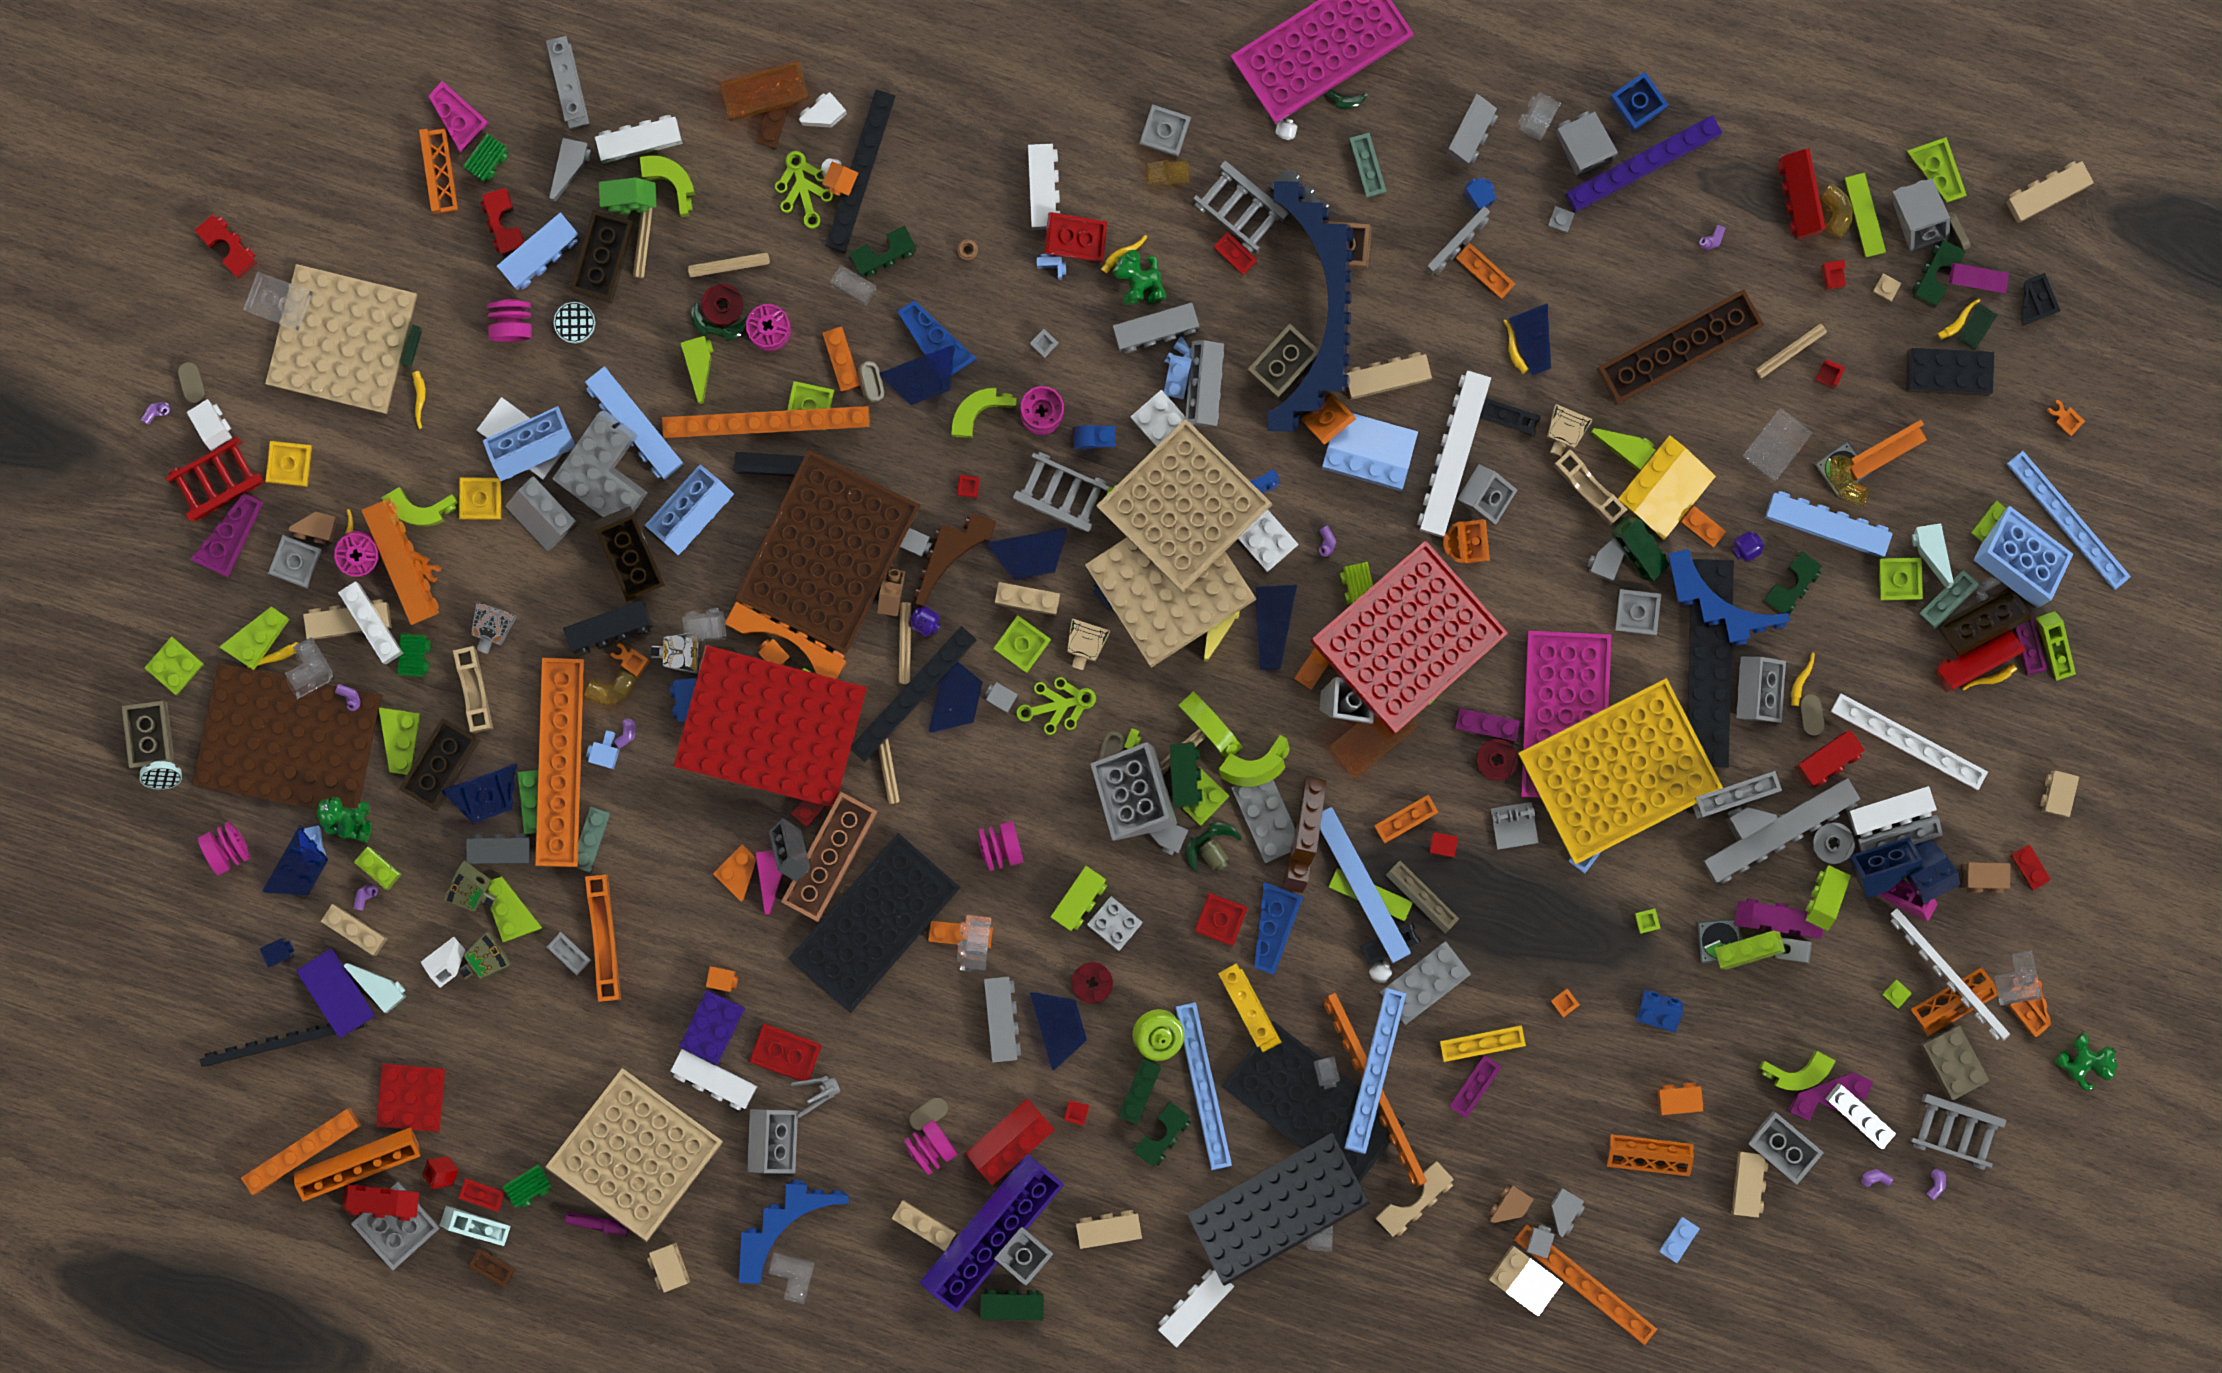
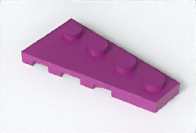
(227, 540)

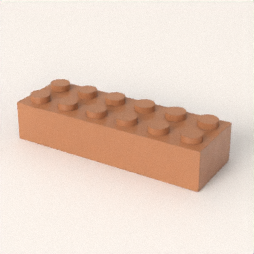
(830, 856)

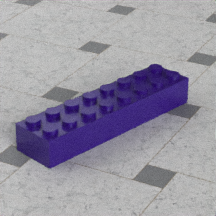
(973, 1251)

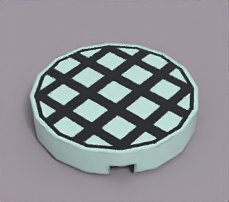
(574, 322)
(160, 775)

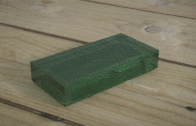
(1977, 326)
(411, 346)

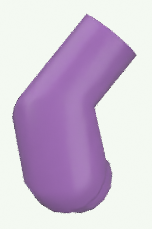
(1714, 240)
(155, 409)
(1328, 543)
(351, 696)
(628, 735)
(363, 894)
(1874, 1176)
(1939, 1184)

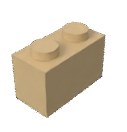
(2059, 793)

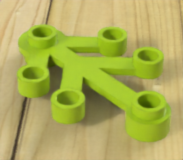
(802, 186)
(1060, 704)

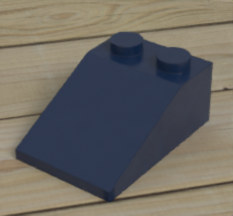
(1885, 866)
(1935, 874)

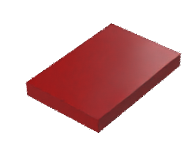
(1075, 237)
(785, 1053)

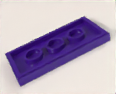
(335, 993)

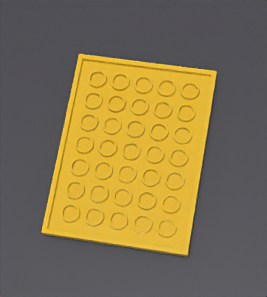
(1620, 771)

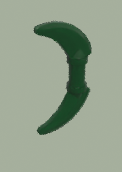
(1345, 102)
(705, 328)
(1214, 829)

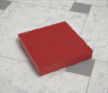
(1220, 919)

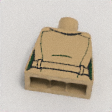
(1566, 429)
(1085, 642)

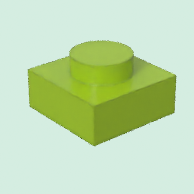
(1133, 739)
(1647, 921)
(1896, 994)

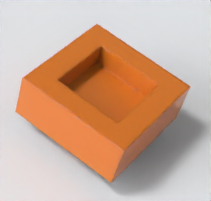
(1565, 1002)

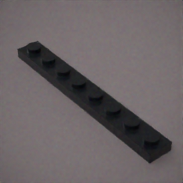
(863, 164)
(913, 694)
(271, 1044)

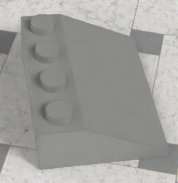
(1133, 792)

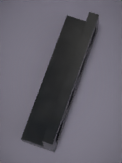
(767, 464)

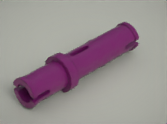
(604, 1225)

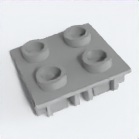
(1514, 825)
(1114, 923)

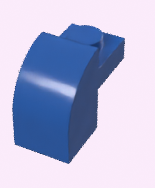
(1093, 437)

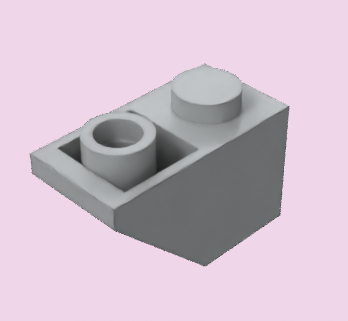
(1564, 1209)

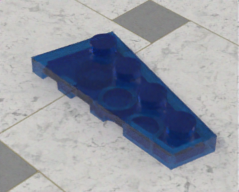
(1273, 619)

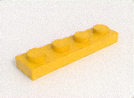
(1482, 1043)

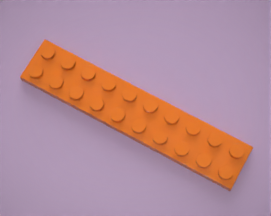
(559, 762)

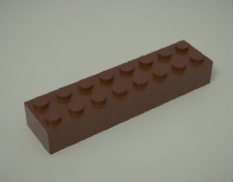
(1680, 347)

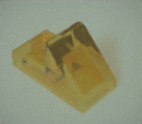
(1167, 172)

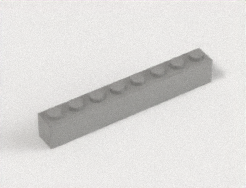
(1786, 828)

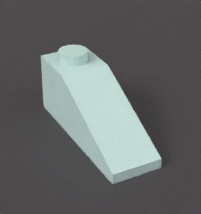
(1933, 550)
(380, 989)
(474, 1226)

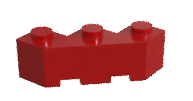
(380, 1201)

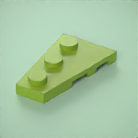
(1939, 164)
(256, 638)

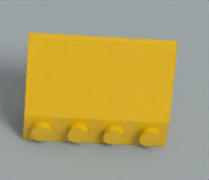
(1666, 487)

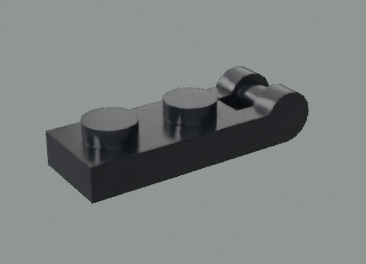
(1509, 416)
(1374, 950)

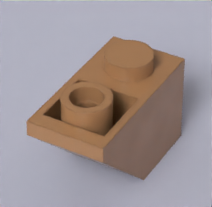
(316, 526)
(891, 592)
(1512, 1206)

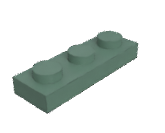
(1367, 165)
(1949, 600)
(591, 838)

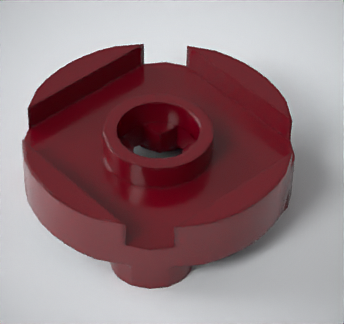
(726, 315)
(1502, 770)
(1101, 976)

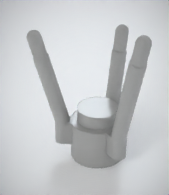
(828, 1090)

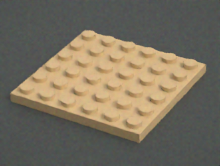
(346, 341)
(1184, 505)
(1155, 609)
(634, 1155)

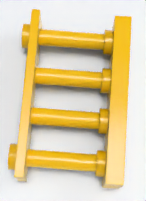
(1249, 1008)

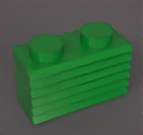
(486, 158)
(413, 660)
(527, 1186)

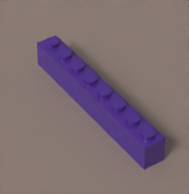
(1643, 164)

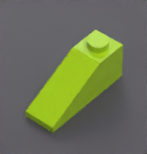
(698, 362)
(1629, 448)
(2056, 645)

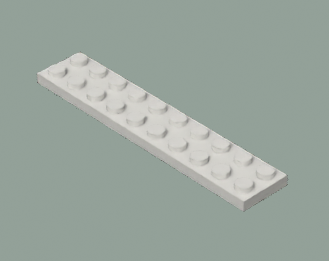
(1264, 538)

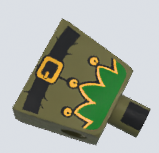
(469, 888)
(484, 958)

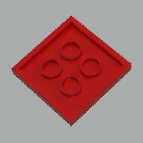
(411, 1097)

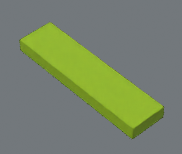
(1864, 215)
(1396, 905)

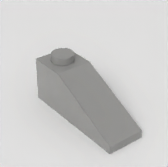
(569, 164)
(1606, 561)
(1170, 838)

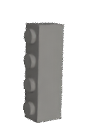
(1156, 327)
(1204, 383)
(1001, 1020)

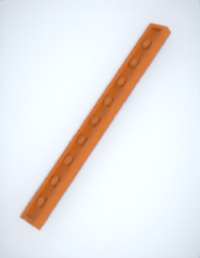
(766, 422)
(1387, 1116)

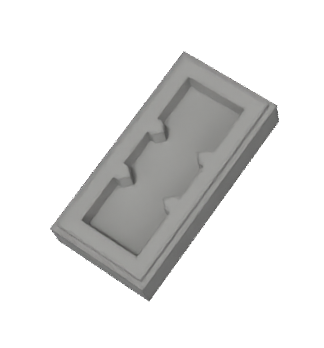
(568, 953)

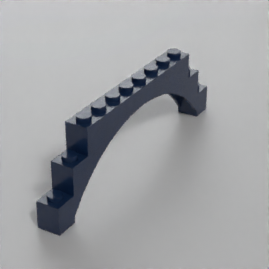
(1331, 364)

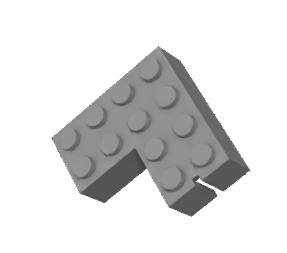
(591, 469)

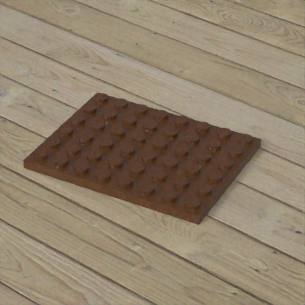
(827, 551)
(281, 746)

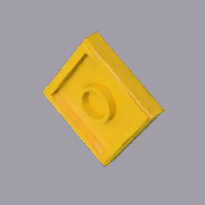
(288, 463)
(480, 498)

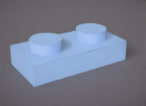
(1177, 376)
(1679, 1240)

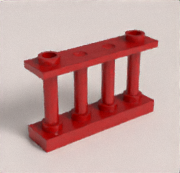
(215, 500)

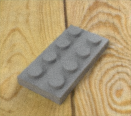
(1462, 237)
(1266, 819)
(1429, 981)

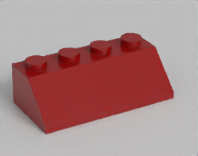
(1801, 194)
(1978, 661)
(1009, 1141)

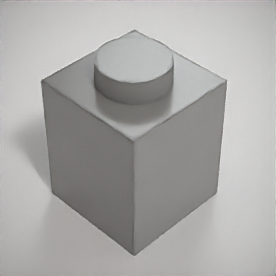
(916, 543)
(1000, 697)
(1540, 1241)

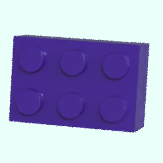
(712, 1027)

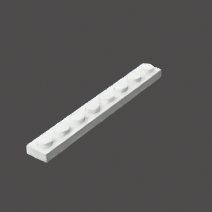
(1909, 741)
(1954, 982)

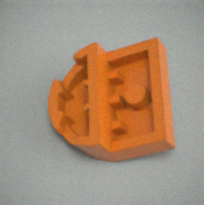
(1467, 542)

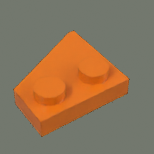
(737, 871)
(2032, 1014)

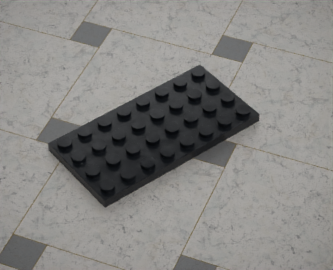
(874, 922)
(1286, 1094)
(1278, 1209)

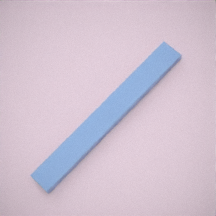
(2068, 520)
(1363, 886)
(1375, 1071)
(1203, 1087)

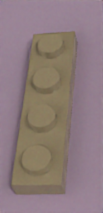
(1422, 897)

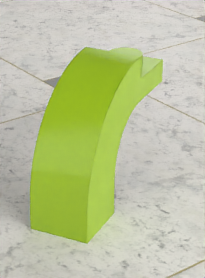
(663, 168)
(973, 405)
(420, 516)
(1210, 725)
(1256, 772)
(1809, 1076)

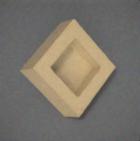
(1886, 287)

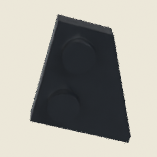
(2038, 300)

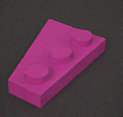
(457, 115)

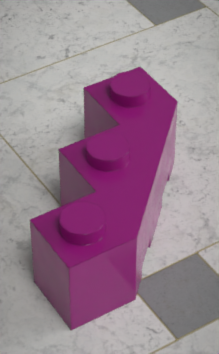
(1775, 918)
(1805, 1101)

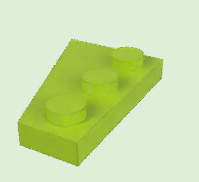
(400, 738)
(509, 912)

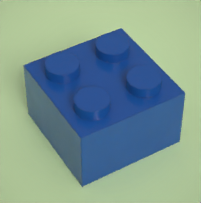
(1638, 102)

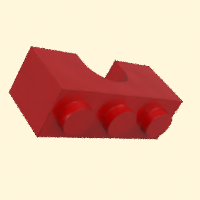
(496, 205)
(239, 258)

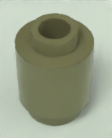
(1214, 855)

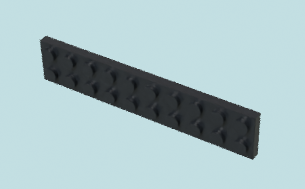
(1711, 667)

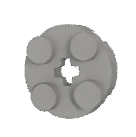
(1822, 847)

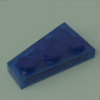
(1533, 338)

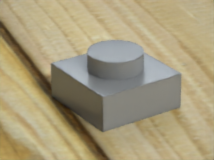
(1561, 219)
(1044, 343)

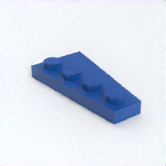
(933, 336)
(1275, 925)

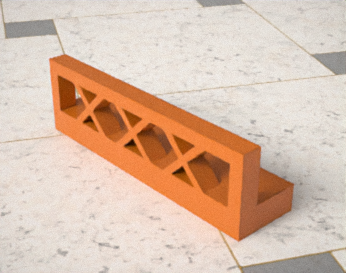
(425, 136)
(1887, 450)
(1940, 1015)
(1651, 1151)

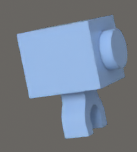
(604, 753)

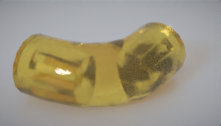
(1841, 211)
(1844, 482)
(612, 692)

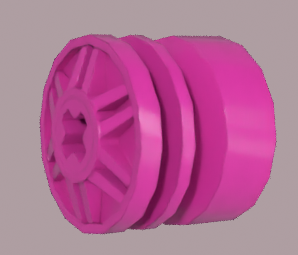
(509, 321)
(771, 339)
(1050, 402)
(364, 544)
(1000, 846)
(225, 847)
(930, 1147)

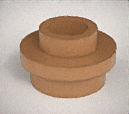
(967, 243)

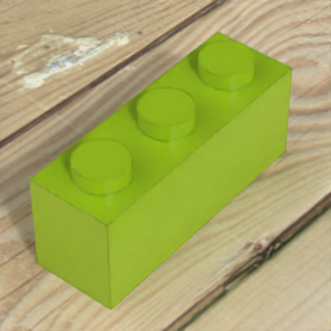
(1827, 897)
(1079, 899)
(1750, 950)

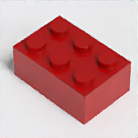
(1830, 759)

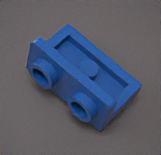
(1660, 1011)

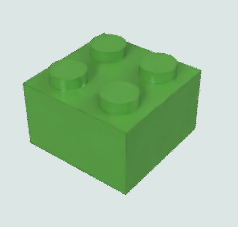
(627, 195)

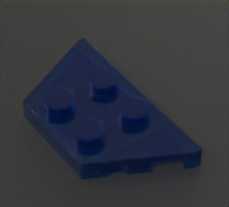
(923, 376)
(1030, 554)
(956, 699)
(484, 794)
(297, 867)
(1059, 1026)

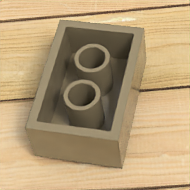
(1283, 361)
(147, 733)
(1954, 1062)

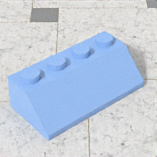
(539, 251)
(529, 443)
(689, 509)

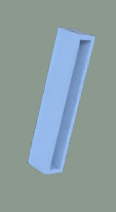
(622, 407)
(1828, 525)

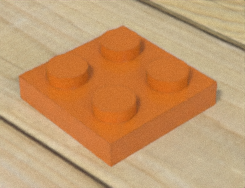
(1330, 421)

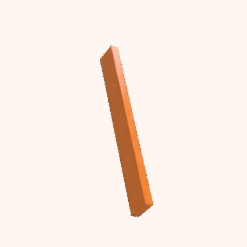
(1591, 1290)

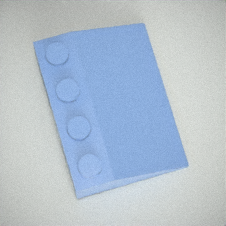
(1372, 452)
(2024, 557)

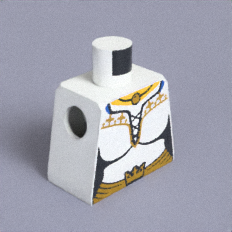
(677, 654)

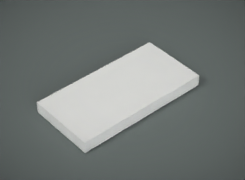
(504, 417)

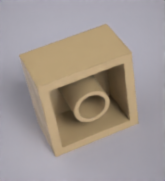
(669, 1267)

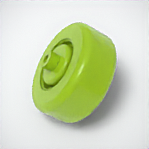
(1158, 1035)

